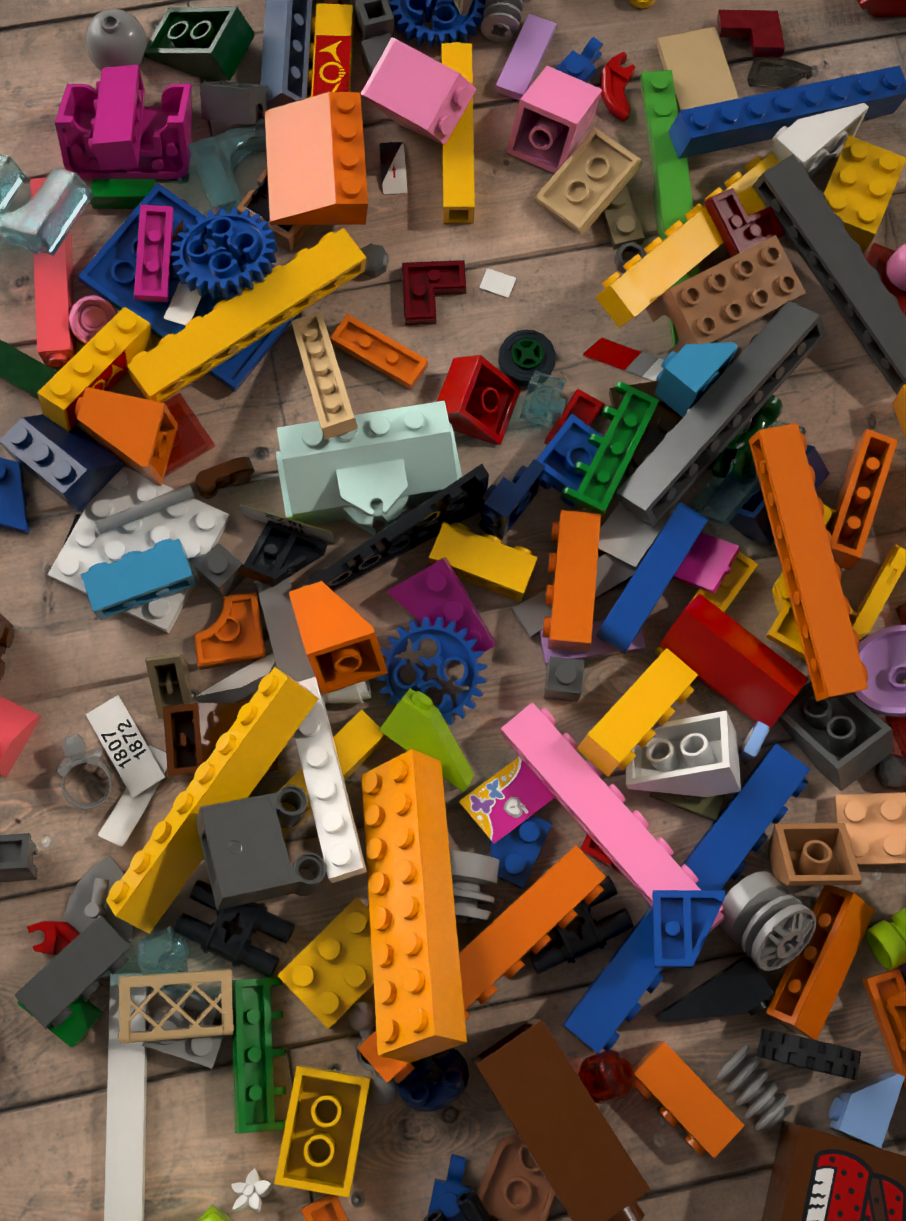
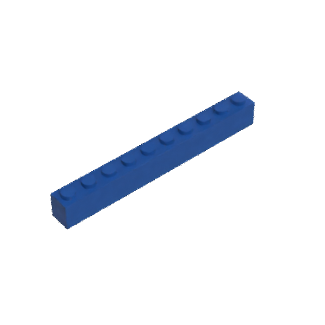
(713, 860)

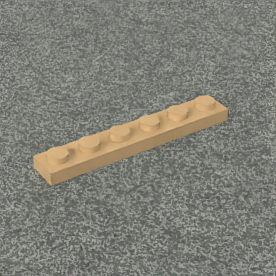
(324, 376)

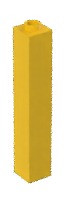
(459, 149)
(354, 746)

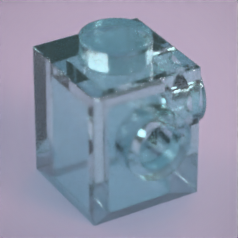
(543, 399)
(163, 953)

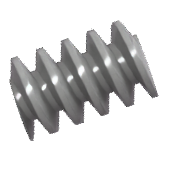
(501, 19)
(753, 1090)

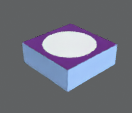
(753, 741)

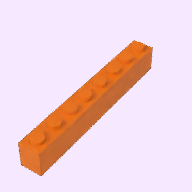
(808, 562)
(510, 938)

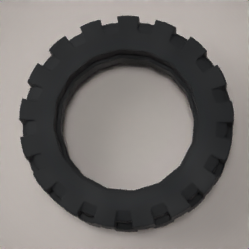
(809, 1054)

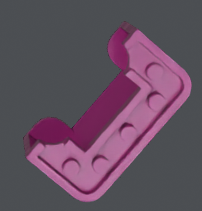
(163, 136)

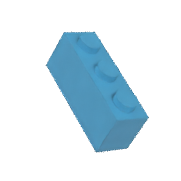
(138, 578)

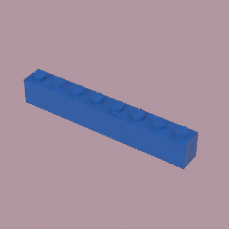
(764, 114)

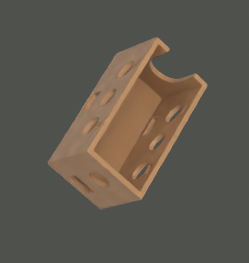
(729, 295)

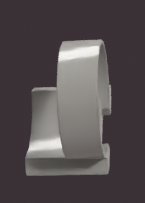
(75, 748)

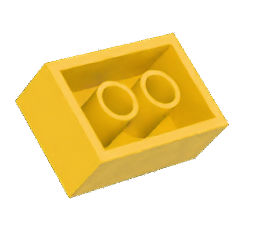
(862, 187)
(334, 966)
(323, 1131)

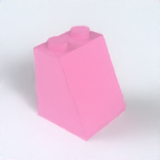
(418, 91)
(552, 119)

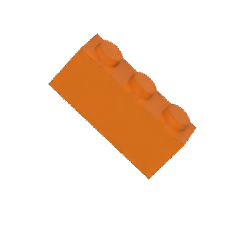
(685, 1100)

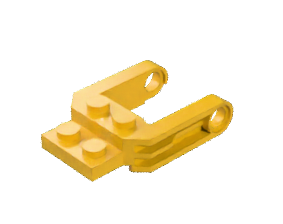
(784, 628)

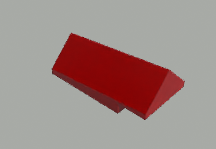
(733, 662)

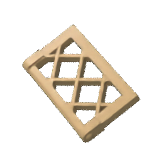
(156, 981)

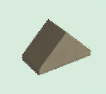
(169, 681)

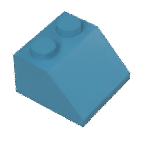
(691, 372)

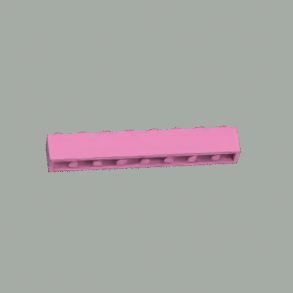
(596, 806)

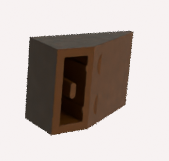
(193, 735)

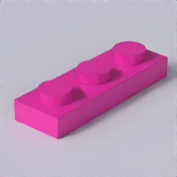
(154, 253)

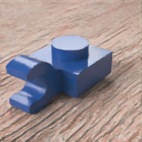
(582, 65)
(446, 1191)

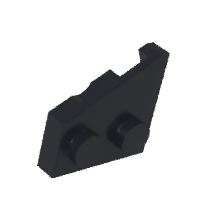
(281, 554)

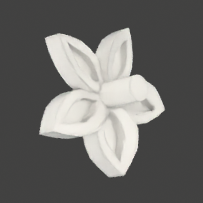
(251, 1192)

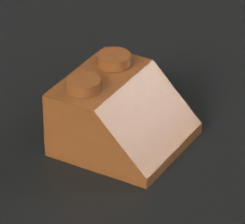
(813, 854)

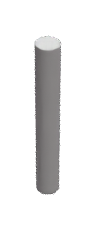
(144, 509)

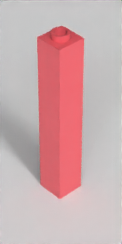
(54, 299)

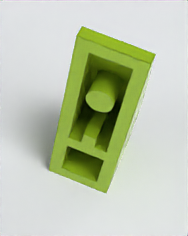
(421, 727)

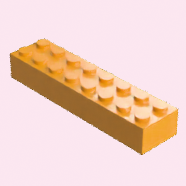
(412, 910)

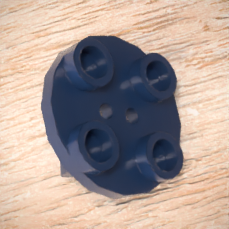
(447, 1069)

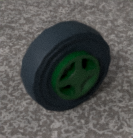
(523, 347)

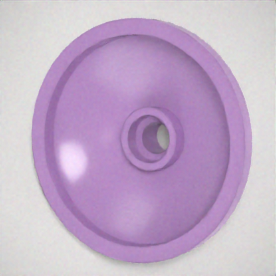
(886, 666)

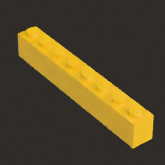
(679, 253)
(246, 317)
(227, 775)

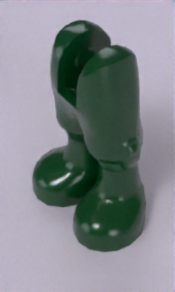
(739, 447)

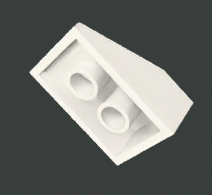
(818, 137)
(688, 758)

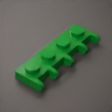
(613, 450)
(254, 1056)

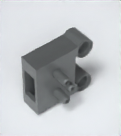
(248, 850)

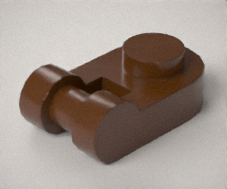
(231, 472)

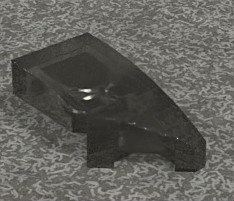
(777, 72)

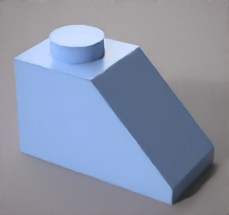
(867, 1108)

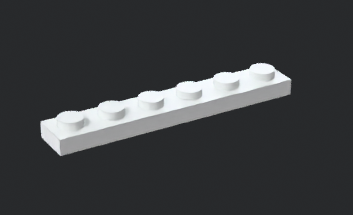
(328, 792)

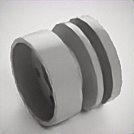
(468, 874)
(767, 921)

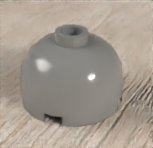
(115, 39)

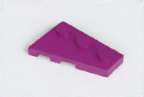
(439, 593)

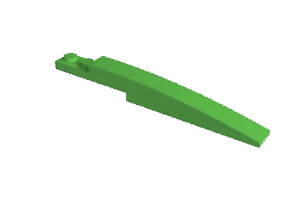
(670, 174)

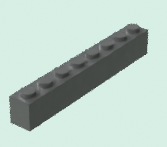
(838, 265)
(721, 413)

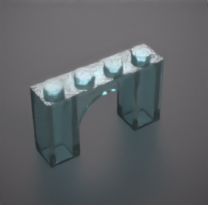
(218, 159)
(48, 216)

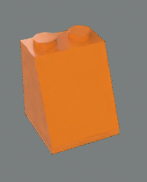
(130, 428)
(335, 639)

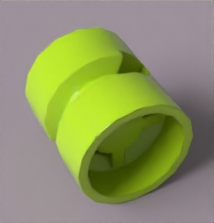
(889, 941)

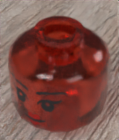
(606, 1076)

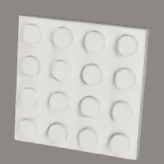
(190, 520)

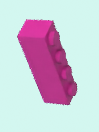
(118, 118)

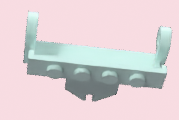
(370, 472)

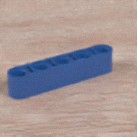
(651, 577)

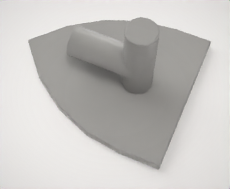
(90, 897)

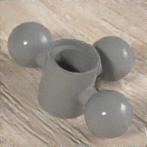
(362, 1019)

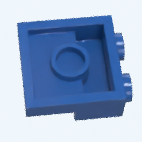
(562, 454)

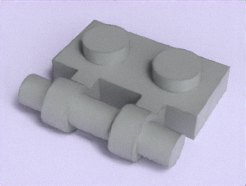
(194, 1050)

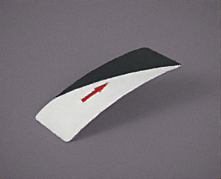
(393, 168)

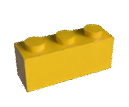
(485, 560)

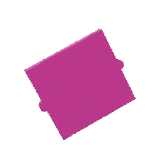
(707, 563)

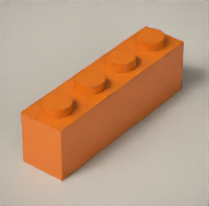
(860, 496)
(574, 581)
(819, 970)

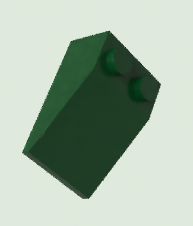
(201, 41)

